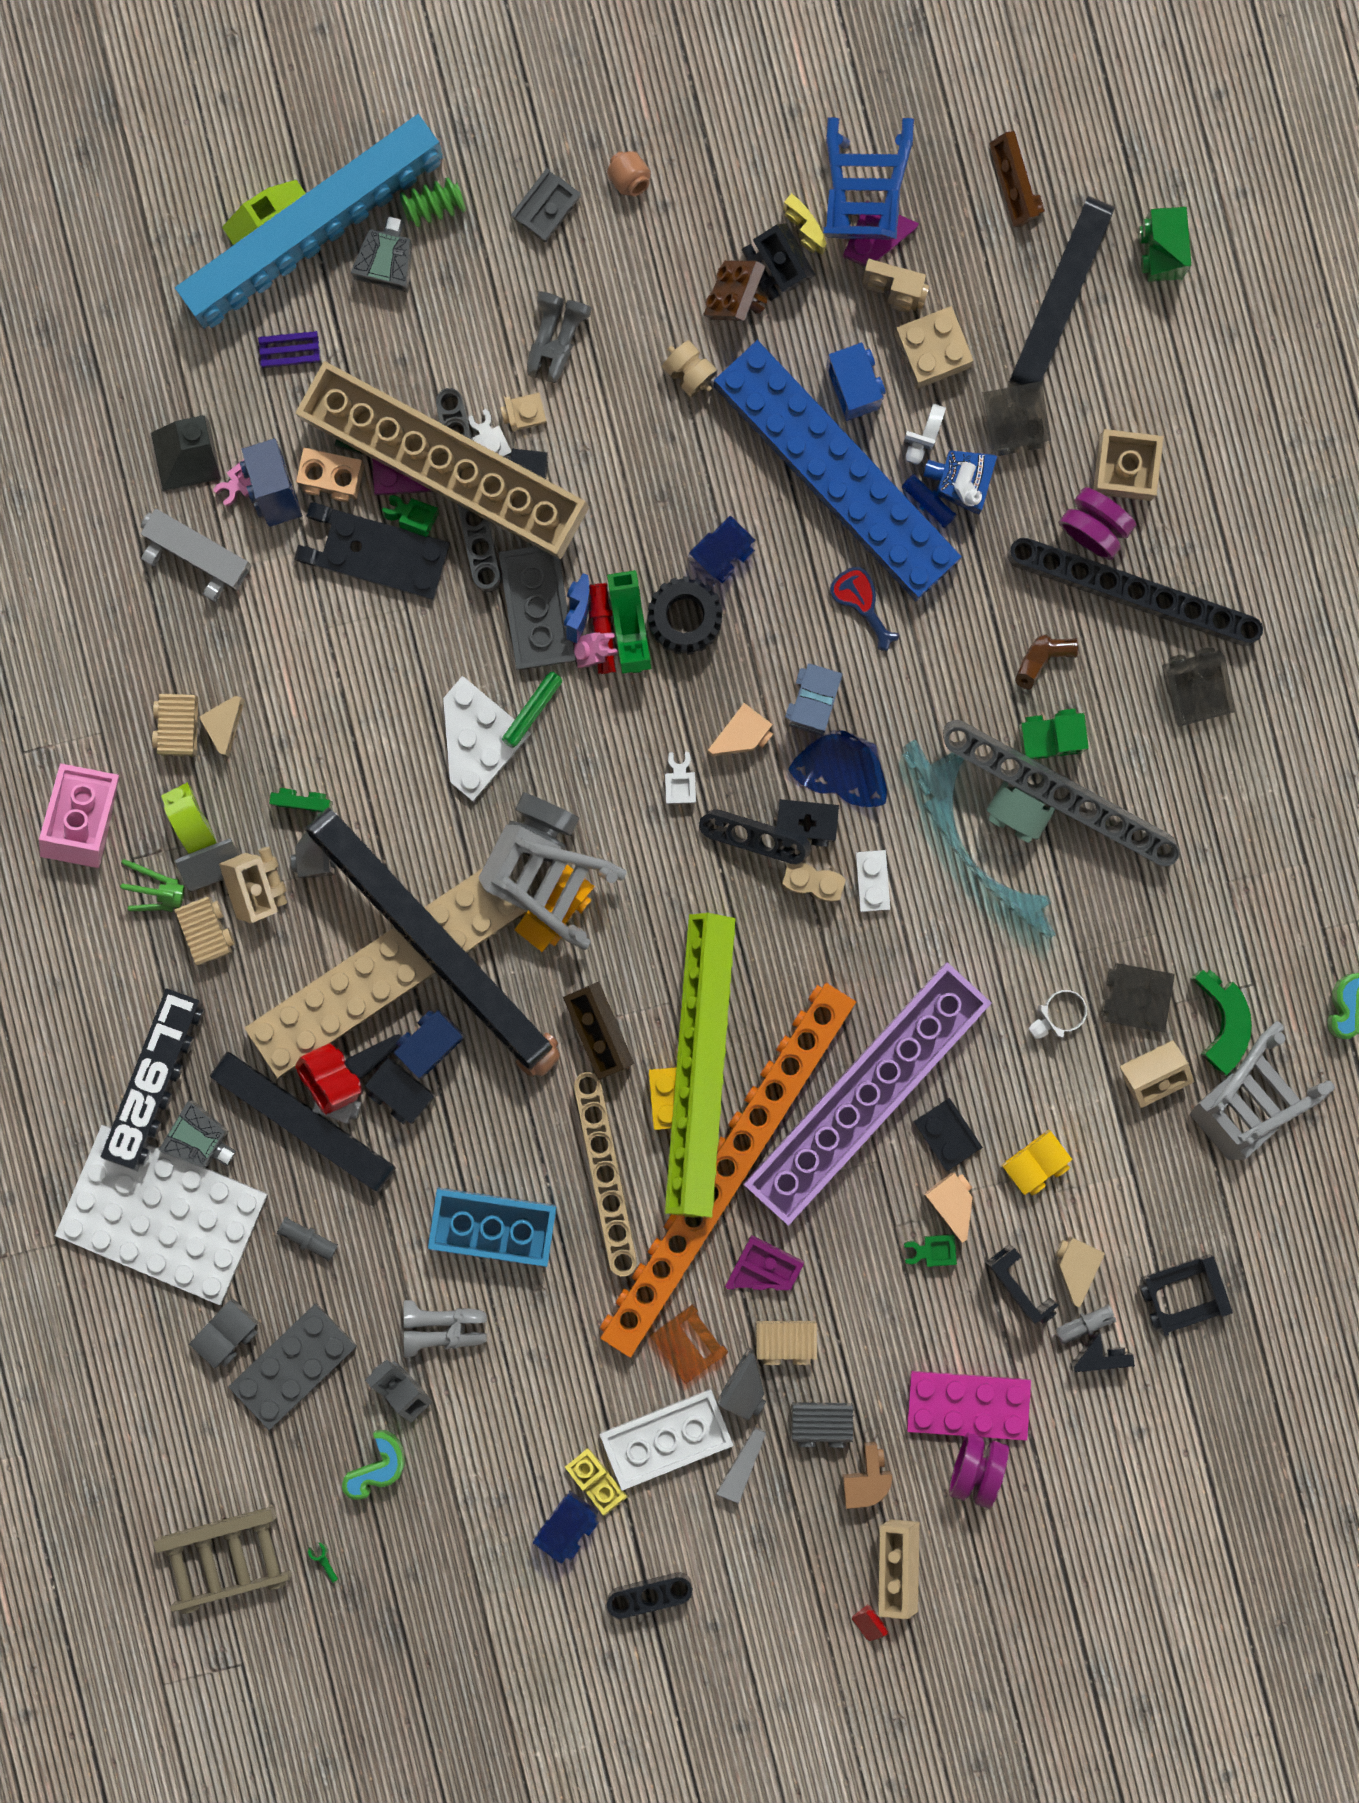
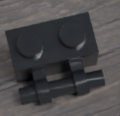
(783, 258)

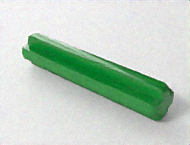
(532, 709)

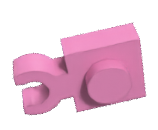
(234, 486)
(592, 649)

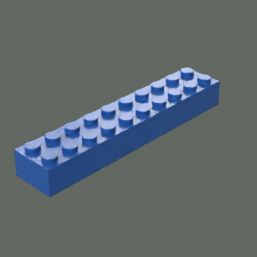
(836, 470)

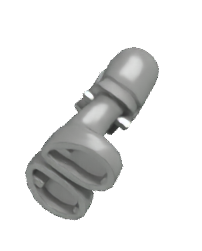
(451, 1338)

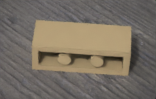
(898, 1569)

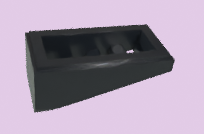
(368, 1059)

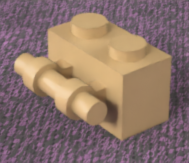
(254, 885)

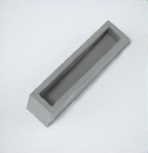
(738, 1474)

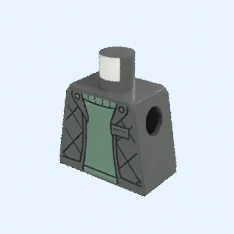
(385, 257)
(197, 1138)

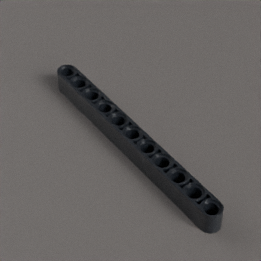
(428, 938)

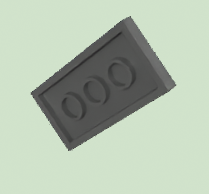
(536, 607)
(292, 1366)

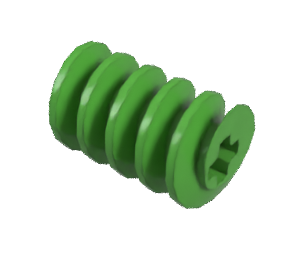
(432, 202)

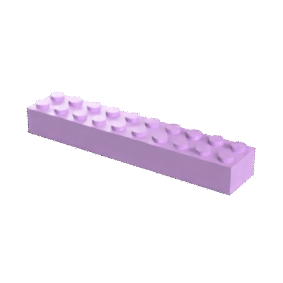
(867, 1093)

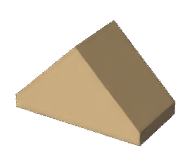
(223, 723)

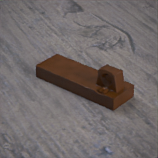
(1014, 180)

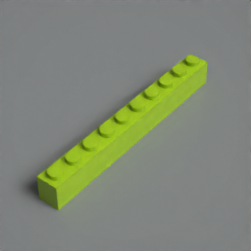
(700, 1065)

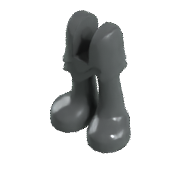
(558, 349)

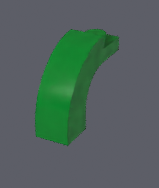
(629, 622)
(1235, 1026)

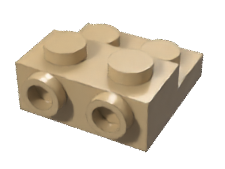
(905, 286)

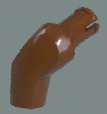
(1039, 653)

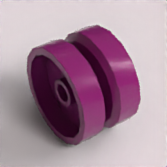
(1097, 523)
(979, 1470)

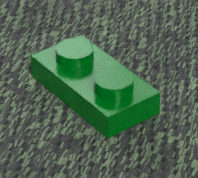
(288, 799)

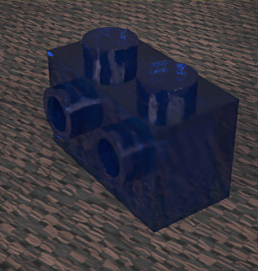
(565, 1528)

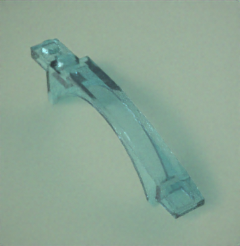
(939, 782)

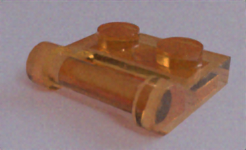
(681, 1350)

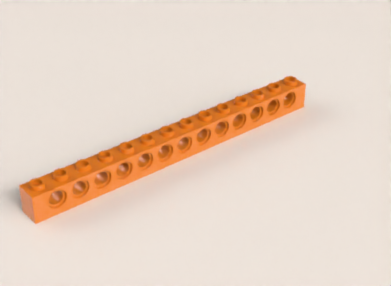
(839, 1006)

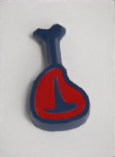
(856, 590)

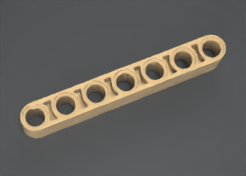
(613, 1187)

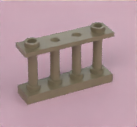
(202, 1538)

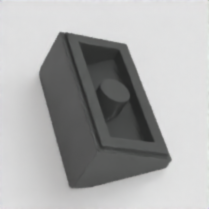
(203, 867)

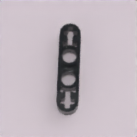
(754, 840)

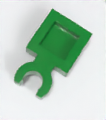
(414, 517)
(938, 1250)

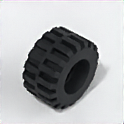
(691, 590)

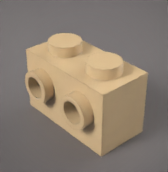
(1151, 1074)

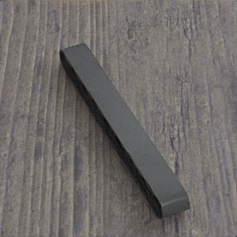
(1050, 783)

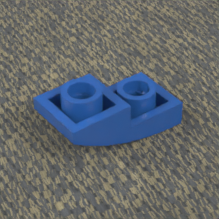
(579, 607)

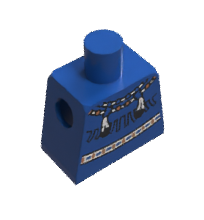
(948, 473)

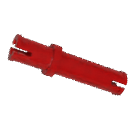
(601, 619)

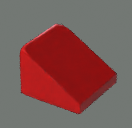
(869, 1623)

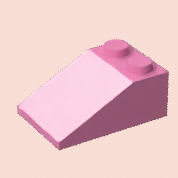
(78, 816)

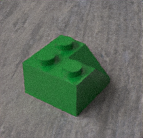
(1165, 244)

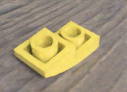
(810, 233)
(596, 1481)

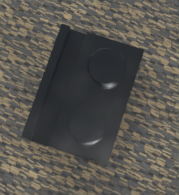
(947, 1134)

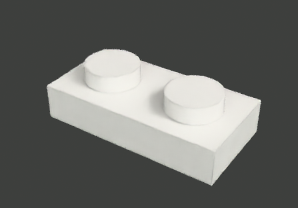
(872, 881)

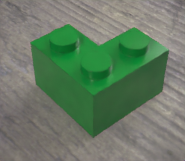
(1054, 737)

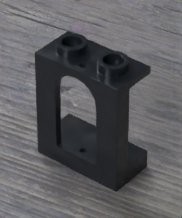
(999, 1264)
(1169, 1322)

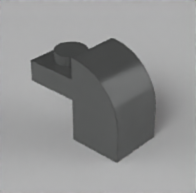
(399, 1389)

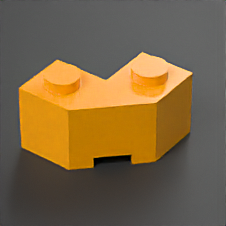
(538, 932)

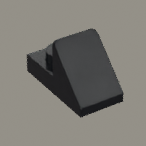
(1092, 1357)

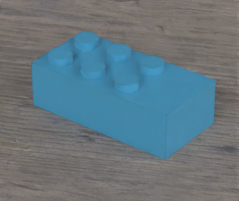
(492, 1226)

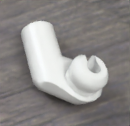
(964, 486)

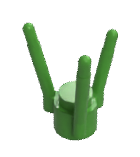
(170, 894)

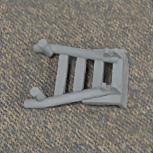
(503, 859)
(1222, 1130)

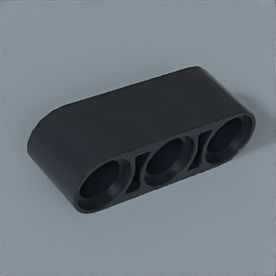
(638, 1605)

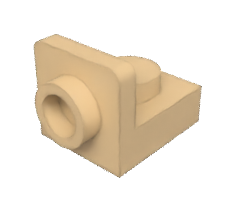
(523, 411)

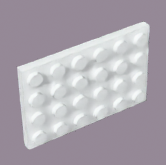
(164, 1219)

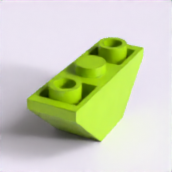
(261, 209)

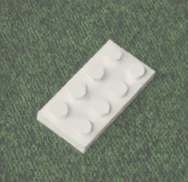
(666, 1439)

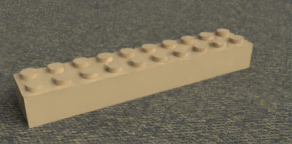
(442, 460)
(373, 978)

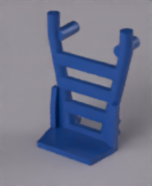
(839, 209)

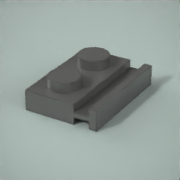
(546, 205)

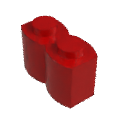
(328, 1078)

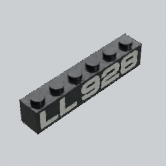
(152, 1079)

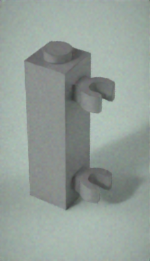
(194, 549)

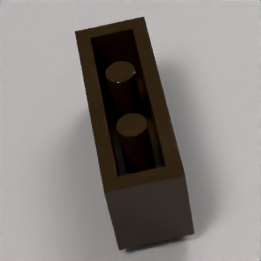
(598, 1030)

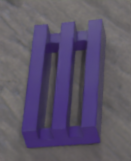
(285, 338)

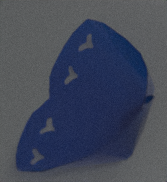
(844, 766)

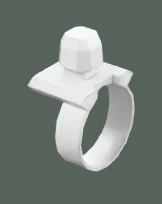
(915, 452)
(1040, 1027)

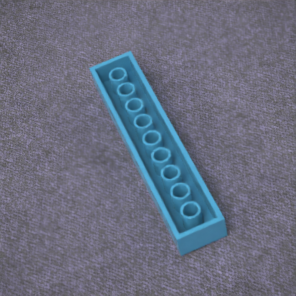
(311, 222)

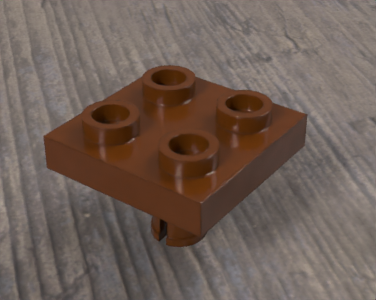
(735, 291)

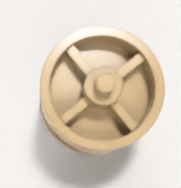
(689, 368)

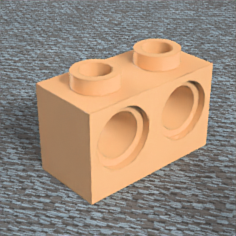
(332, 467)

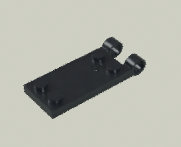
(387, 554)

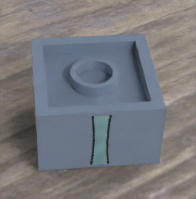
(814, 699)

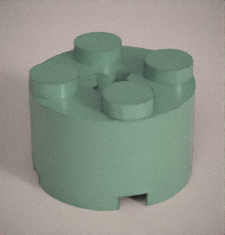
(1019, 811)

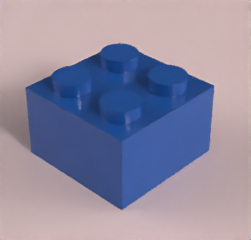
(855, 381)

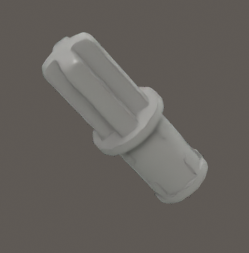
(1085, 1324)

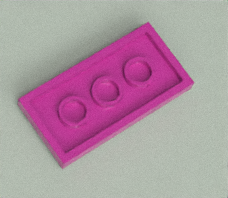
(969, 1405)

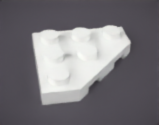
(475, 738)

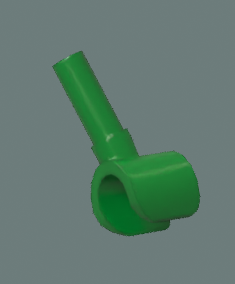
(323, 1561)

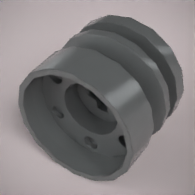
(545, 819)

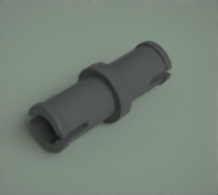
(307, 1239)

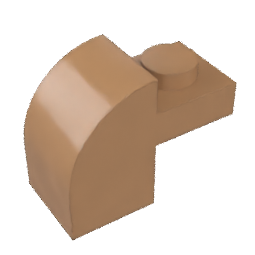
(867, 1487)

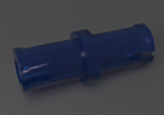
(928, 500)

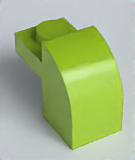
(188, 819)

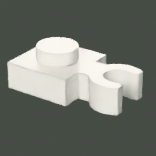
(490, 438)
(680, 785)

